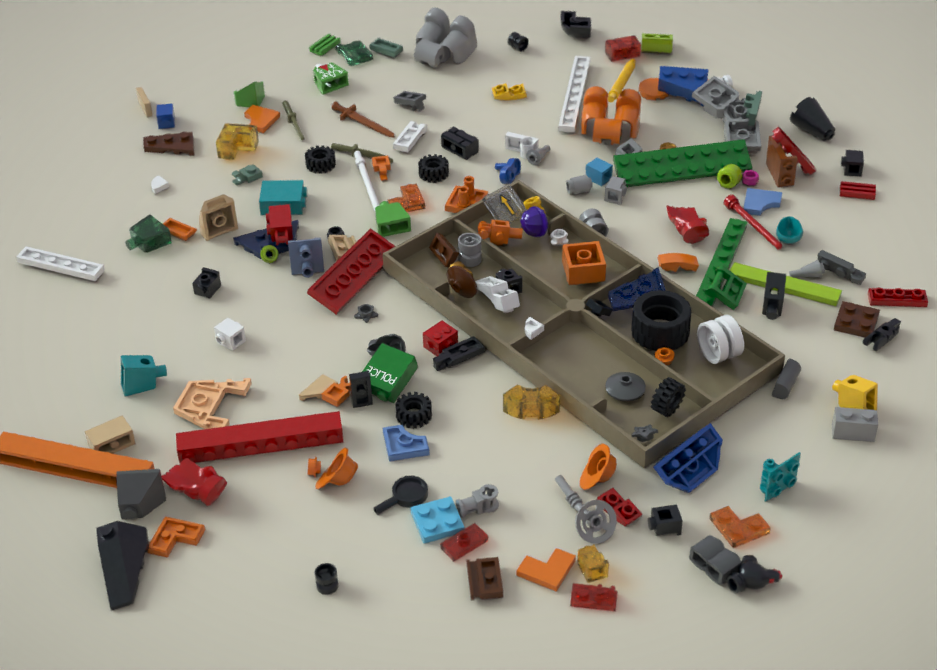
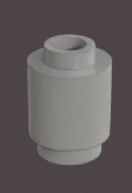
(579, 184)

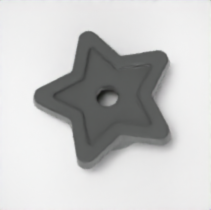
(365, 312)
(644, 433)

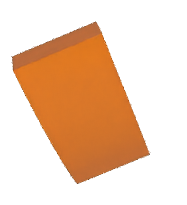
(672, 261)

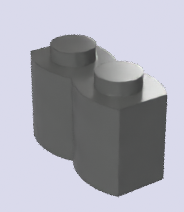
(714, 559)

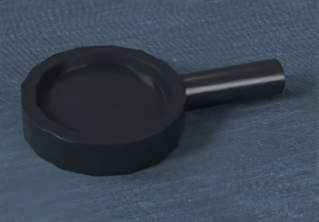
(406, 492)

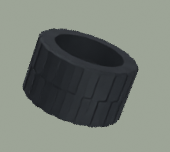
(661, 306)

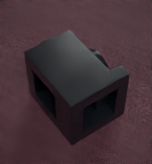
(511, 278)
(207, 283)
(665, 520)

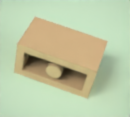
(110, 436)

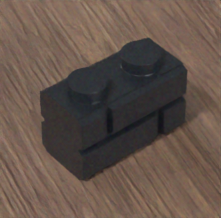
(460, 143)

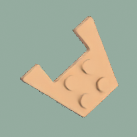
(202, 399)

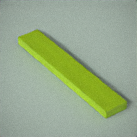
(792, 286)

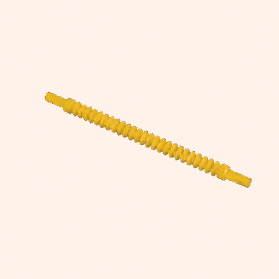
(621, 80)

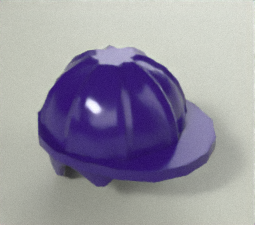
(534, 222)

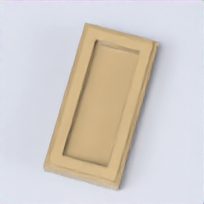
(144, 102)

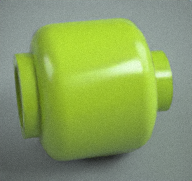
(729, 176)

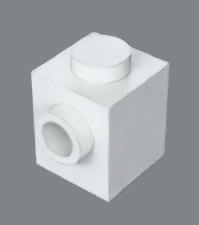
(230, 334)

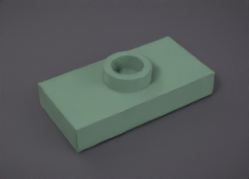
(386, 47)

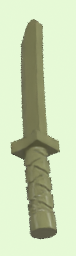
(292, 118)
(366, 153)

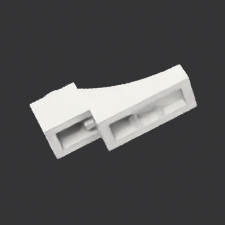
(498, 292)

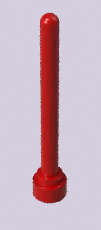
(732, 203)

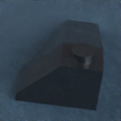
(121, 556)

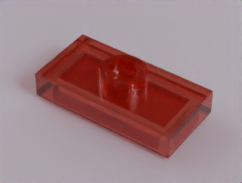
(464, 542)

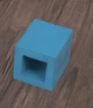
(599, 171)

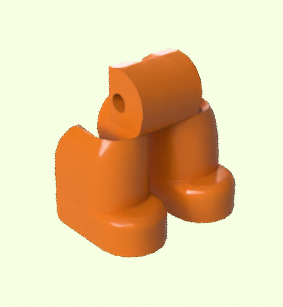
(596, 107)

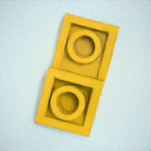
(502, 92)

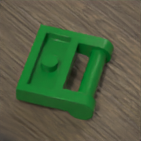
(732, 289)

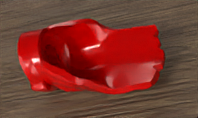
(688, 223)
(195, 481)

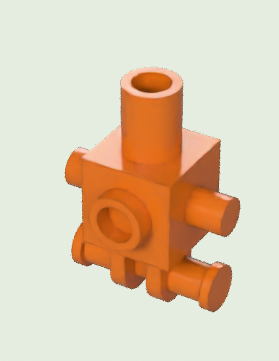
(498, 231)

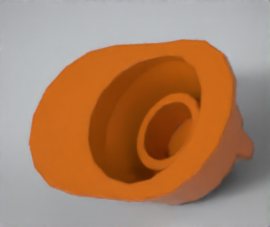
(599, 468)
(340, 470)

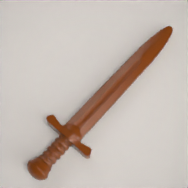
(350, 112)

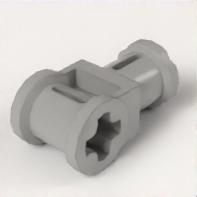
(479, 501)

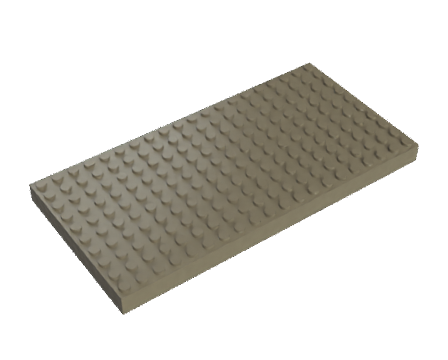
(578, 347)

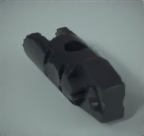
(883, 334)

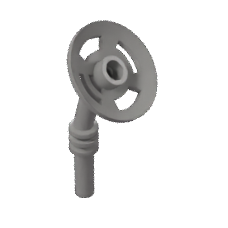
(591, 517)

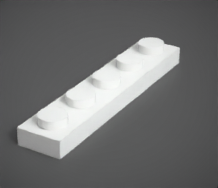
(60, 263)

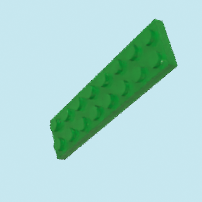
(681, 162)

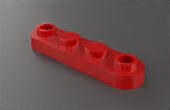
(790, 147)

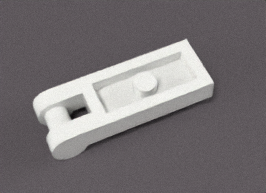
(409, 136)

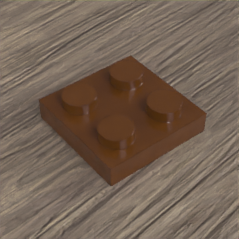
(856, 319)

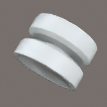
(720, 339)

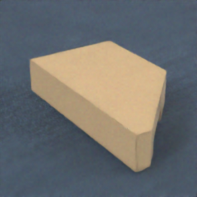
(317, 388)

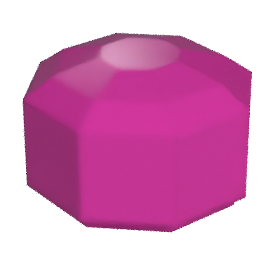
(750, 177)

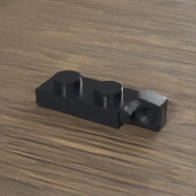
(458, 353)

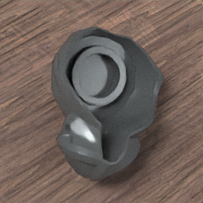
(391, 340)

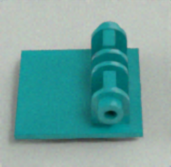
(779, 477)

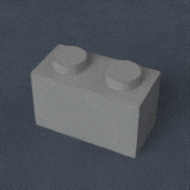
(854, 424)

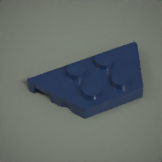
(256, 240)

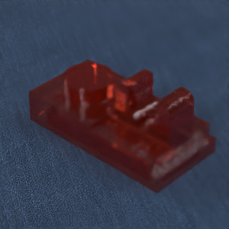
(594, 597)

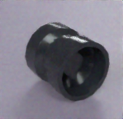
(517, 41)
(326, 578)

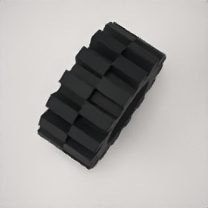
(320, 159)
(433, 168)
(668, 397)
(413, 418)

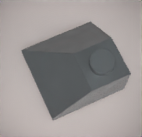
(139, 492)

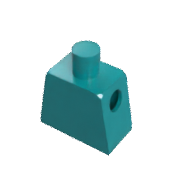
(139, 373)

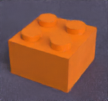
(584, 263)

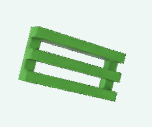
(324, 44)

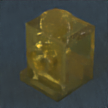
(592, 564)

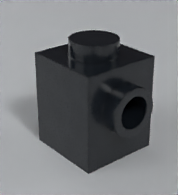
(853, 163)

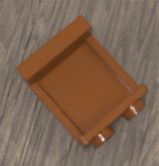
(780, 166)

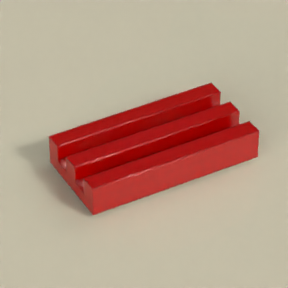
(857, 190)

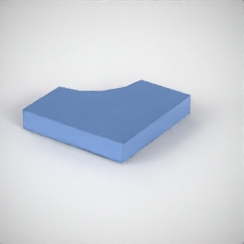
(760, 200)
(403, 445)

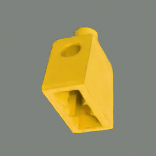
(856, 393)

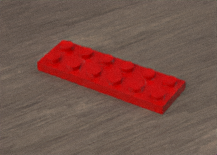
(351, 272)

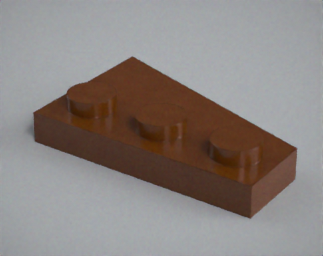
(170, 142)

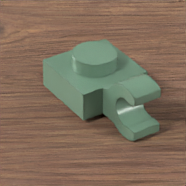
(249, 174)

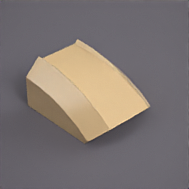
(217, 217)

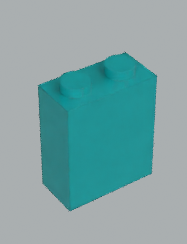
(283, 193)

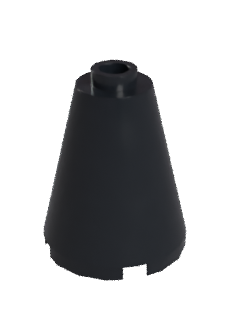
(813, 119)

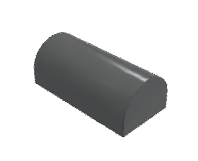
(786, 379)

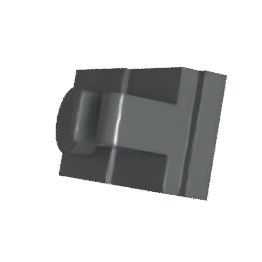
(411, 98)

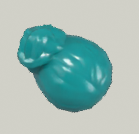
(789, 230)

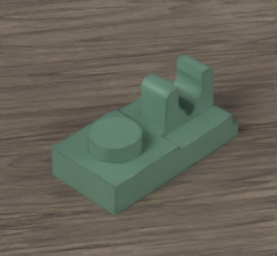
(752, 103)

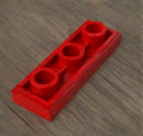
(897, 297)

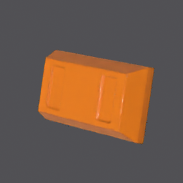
(179, 229)

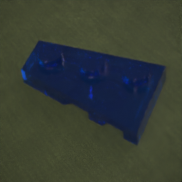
(626, 294)

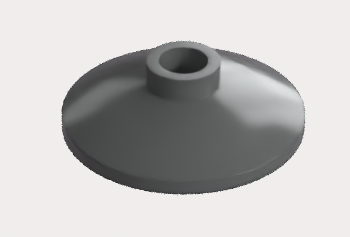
(625, 386)

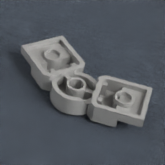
(724, 102)

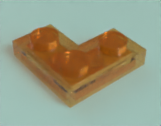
(411, 198)
(739, 531)

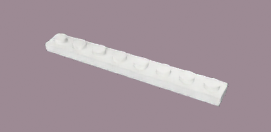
(574, 94)

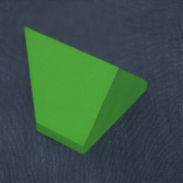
(250, 95)

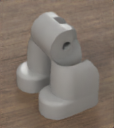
(439, 37)

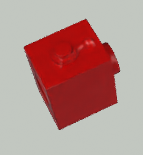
(439, 337)

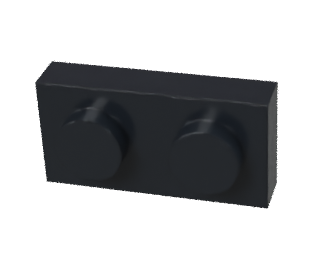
(360, 389)

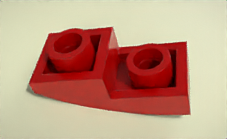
(625, 510)

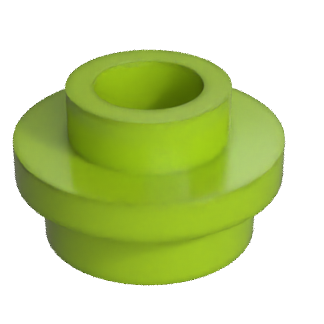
(273, 258)

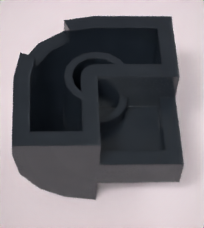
(574, 25)

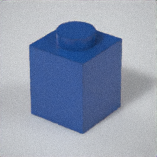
(165, 116)

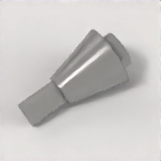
(535, 156)
(813, 269)

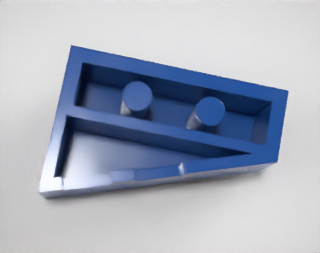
(681, 81)

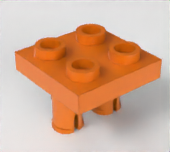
(464, 196)

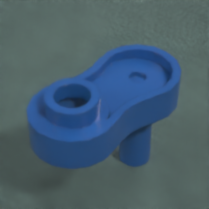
(508, 170)

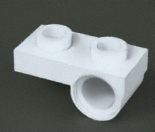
(520, 143)

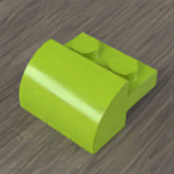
(657, 43)

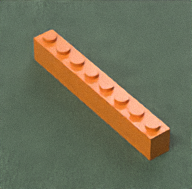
(66, 459)

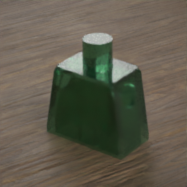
(148, 235)

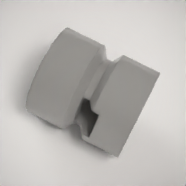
(594, 219)
(469, 249)

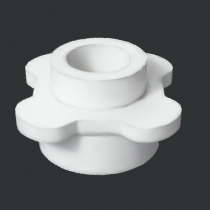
(559, 237)

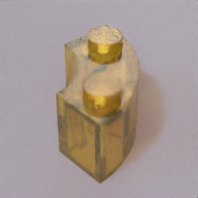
(528, 402)

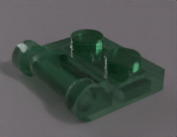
(358, 51)

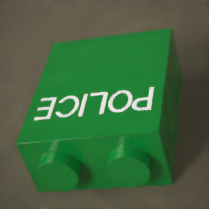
(390, 372)

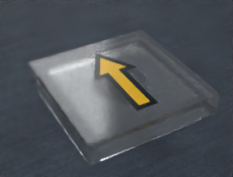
(505, 204)

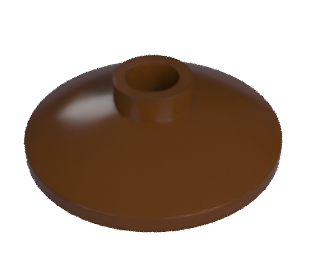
(461, 282)

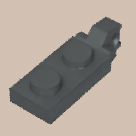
(841, 267)

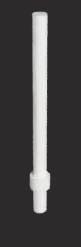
(361, 164)

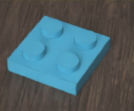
(437, 519)

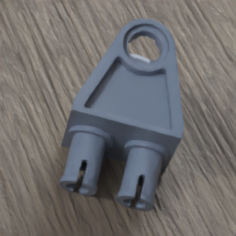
(306, 256)

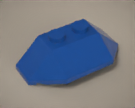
(691, 460)

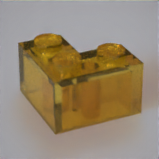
(235, 138)

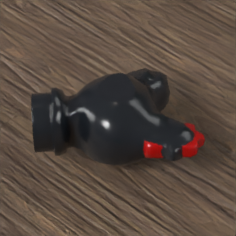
(752, 575)

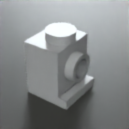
(628, 147)
(615, 190)

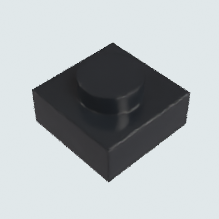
(599, 308)

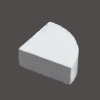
(159, 184)
(533, 328)

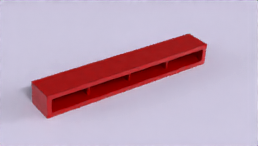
(260, 437)

